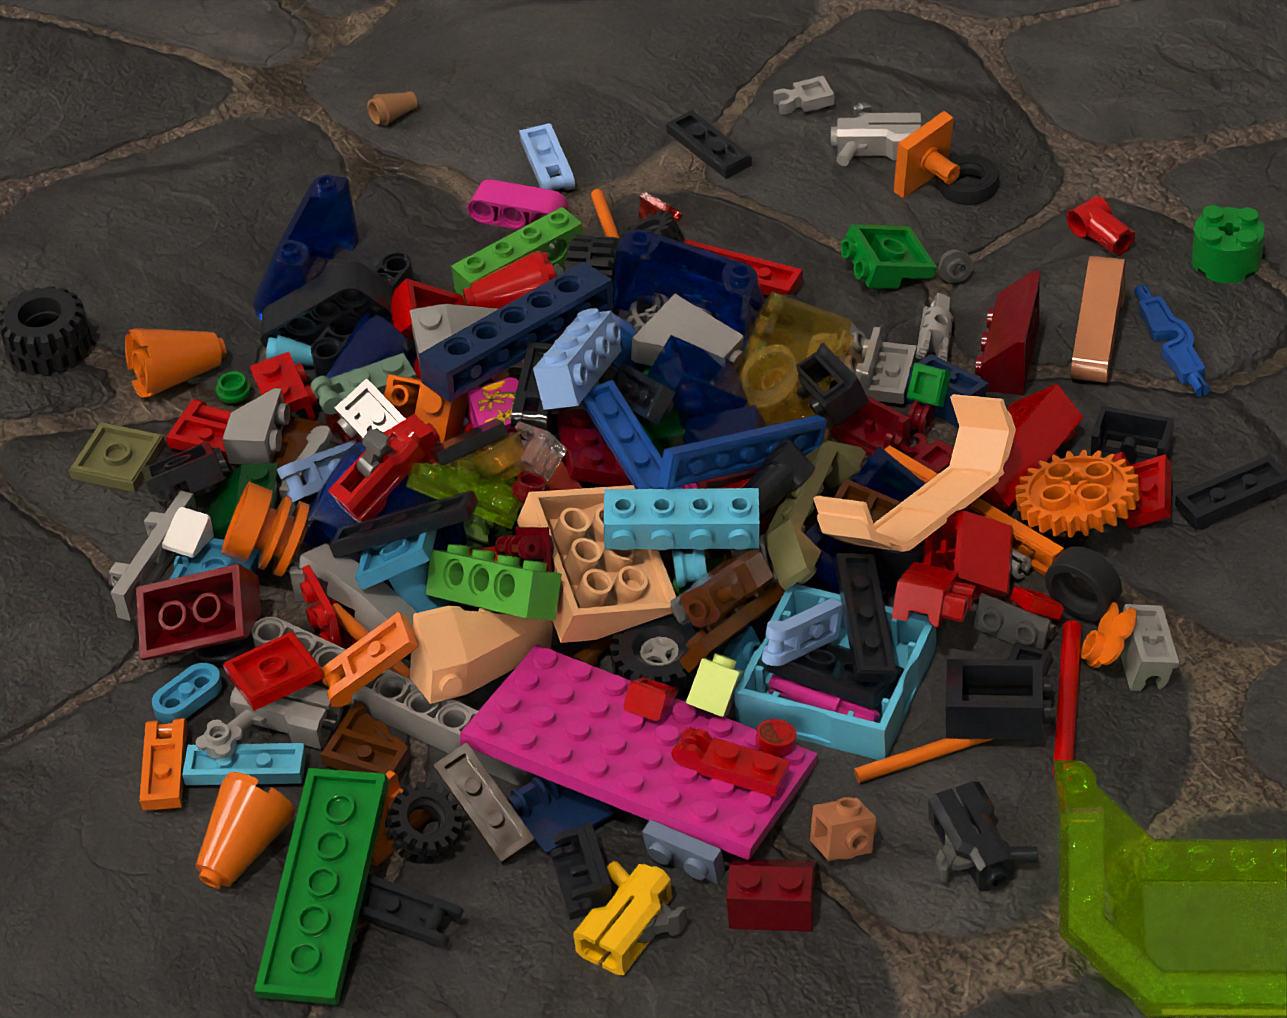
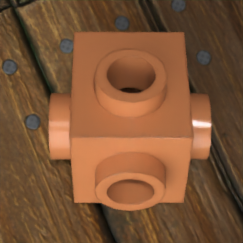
(843, 828)

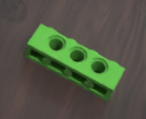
(548, 234)
(494, 583)

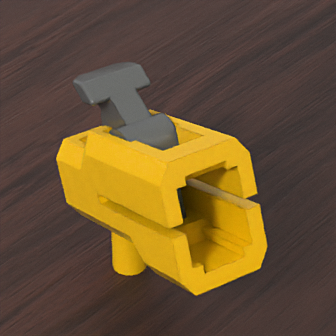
(629, 918)

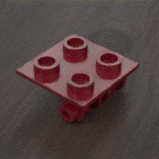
(528, 544)

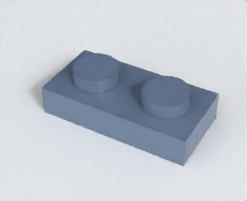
(683, 851)

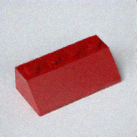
(1041, 425)

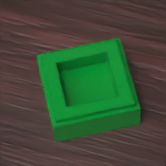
(929, 384)

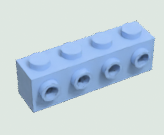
(577, 359)

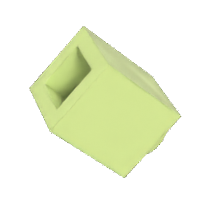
(715, 685)

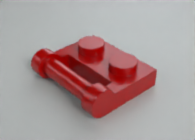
(198, 425)

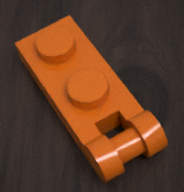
(368, 659)
(163, 764)

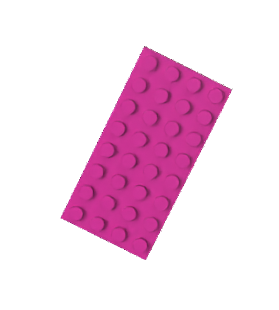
(572, 729)

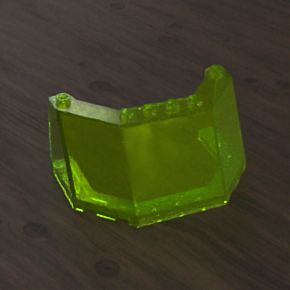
(1170, 919)

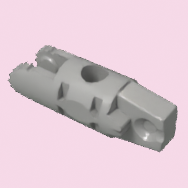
(935, 328)

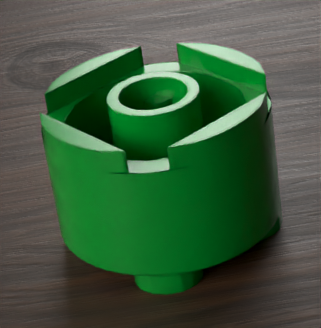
(1228, 243)

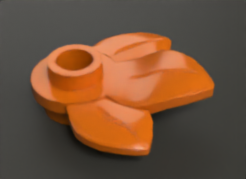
(1108, 642)

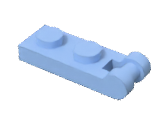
(547, 158)
(315, 470)
(802, 633)

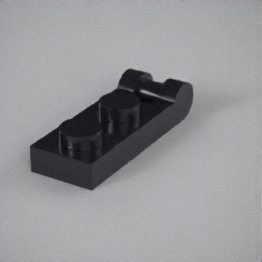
(528, 393)

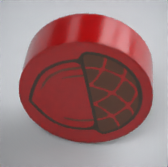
(775, 737)

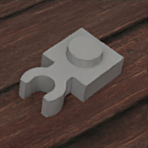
(807, 94)

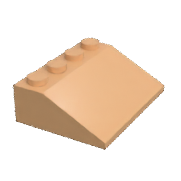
(599, 586)

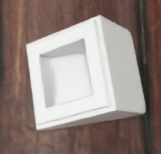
(188, 532)

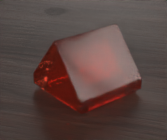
(651, 204)

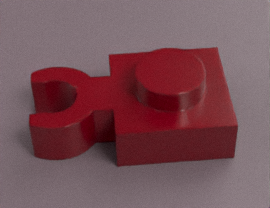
(933, 456)

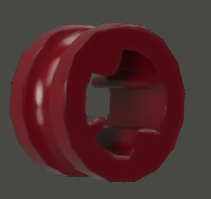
(921, 417)

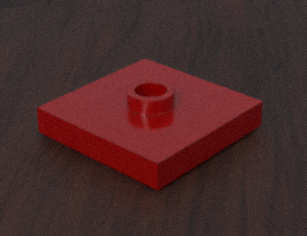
(273, 670)

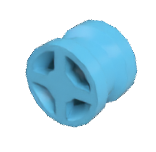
(688, 566)

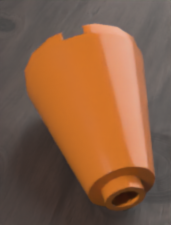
(170, 357)
(240, 828)

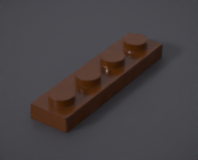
(726, 629)

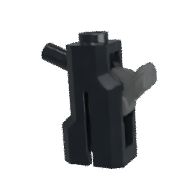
(972, 839)

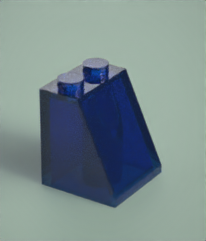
(700, 379)

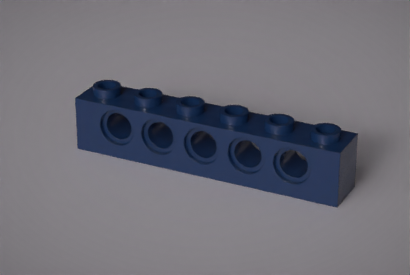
(503, 336)

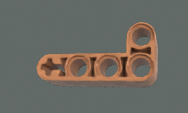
(1098, 318)

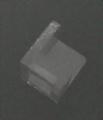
(541, 452)

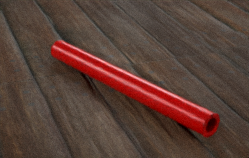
(1067, 691)

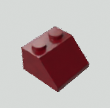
(771, 894)

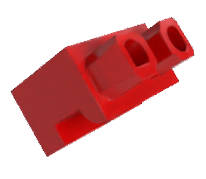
(934, 593)

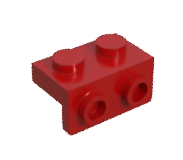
(290, 378)
(1154, 492)

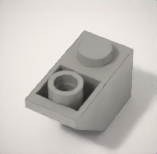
(256, 429)

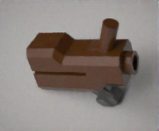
(722, 589)

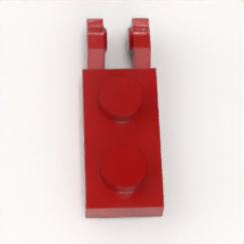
(730, 762)

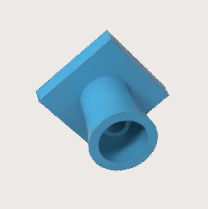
(404, 566)

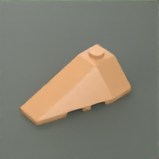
(469, 648)

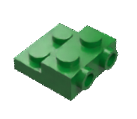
(886, 255)

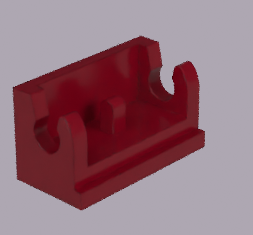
(874, 427)

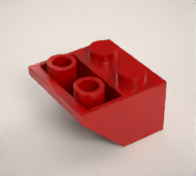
(974, 548)

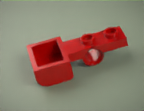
(417, 295)

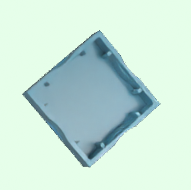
(912, 649)

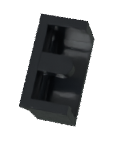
(840, 400)
(1132, 430)

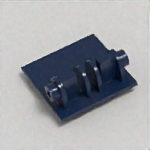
(554, 808)

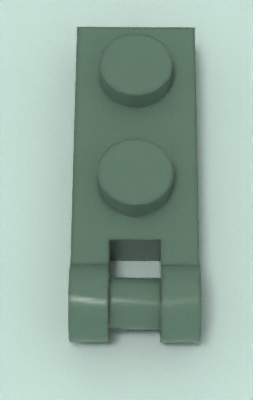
(333, 390)

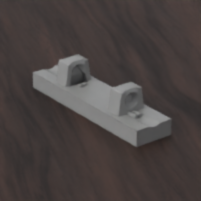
(149, 561)

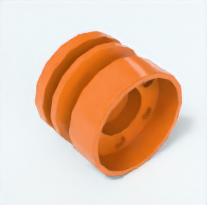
(265, 529)

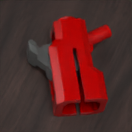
(377, 471)

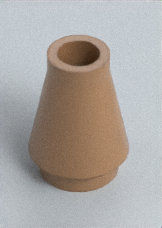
(389, 107)

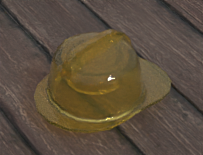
(770, 377)
(499, 458)

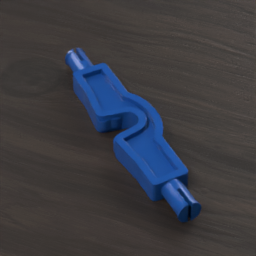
(1178, 352)

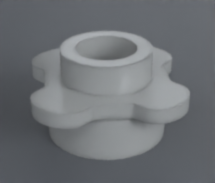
(219, 739)

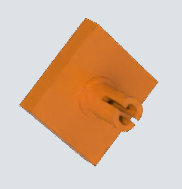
(925, 155)

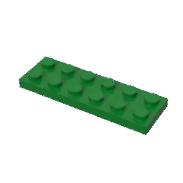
(322, 886)

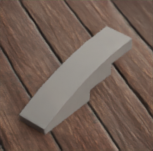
(371, 605)

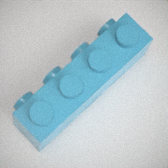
(673, 518)

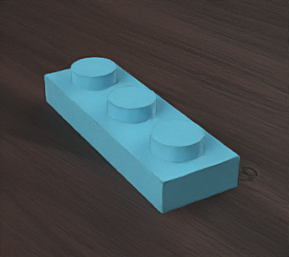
(266, 762)

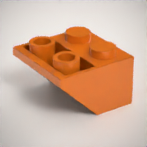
(414, 397)

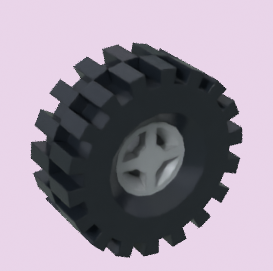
(654, 653)

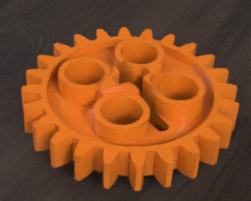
(1077, 493)

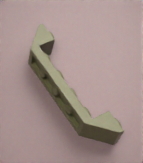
(788, 547)

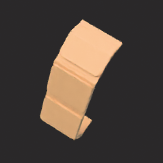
(975, 467)

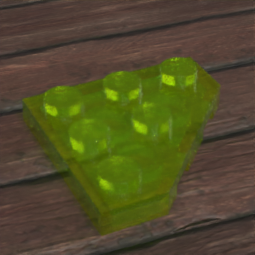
(493, 494)

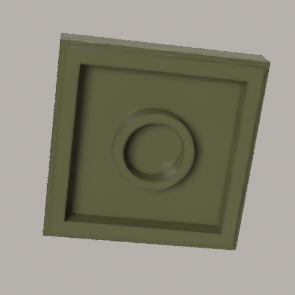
(117, 456)

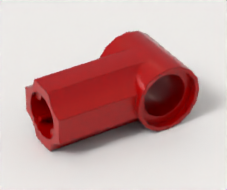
(1097, 221)

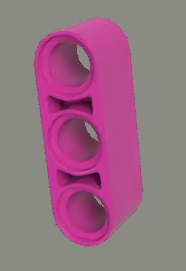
(512, 204)

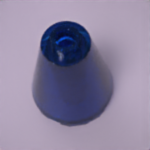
(369, 343)

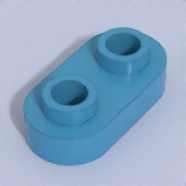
(184, 693)

